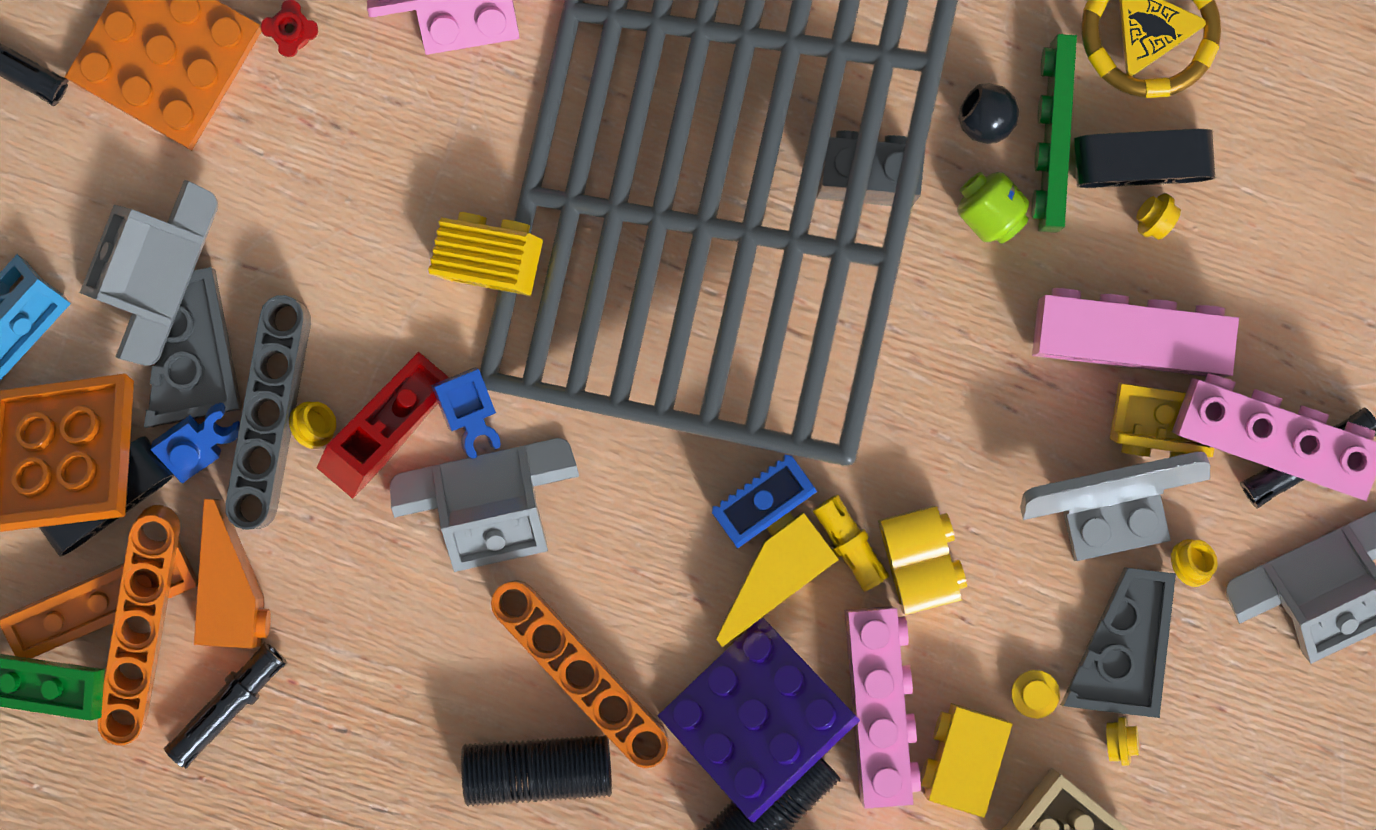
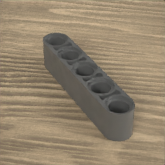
(260, 389)

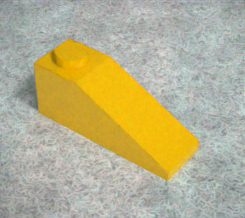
(781, 567)

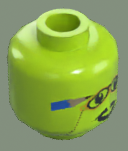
(993, 207)

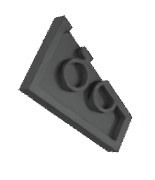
(196, 359)
(1128, 648)

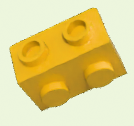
(1146, 420)

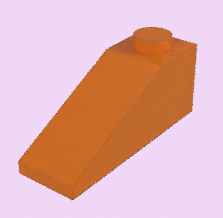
(228, 593)

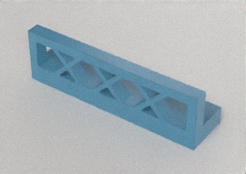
(24, 311)

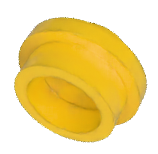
(1157, 216)
(312, 424)
(1194, 562)
(1035, 694)
(1122, 741)

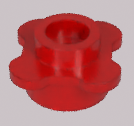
(303, 29)

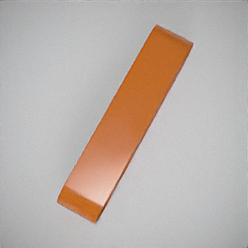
(130, 646)
(589, 696)

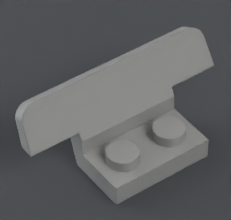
(148, 266)
(487, 501)
(1118, 506)
(1322, 586)

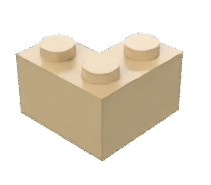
(1061, 806)

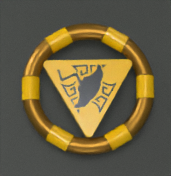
(1148, 33)

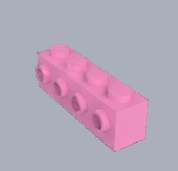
(1135, 335)
(1278, 438)
(879, 702)

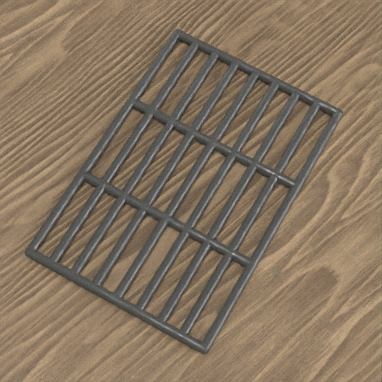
(706, 224)

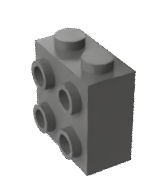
(882, 175)

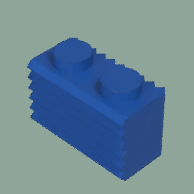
(763, 500)

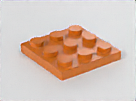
(165, 61)
(65, 452)

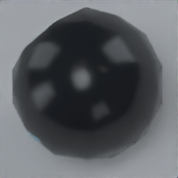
(989, 113)

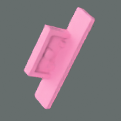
(455, 23)

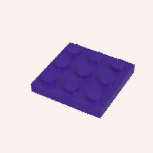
(758, 719)

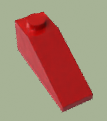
(381, 426)

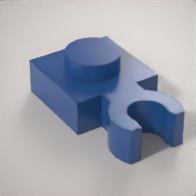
(465, 404)
(193, 446)

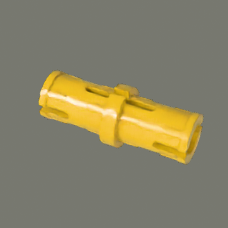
(850, 543)

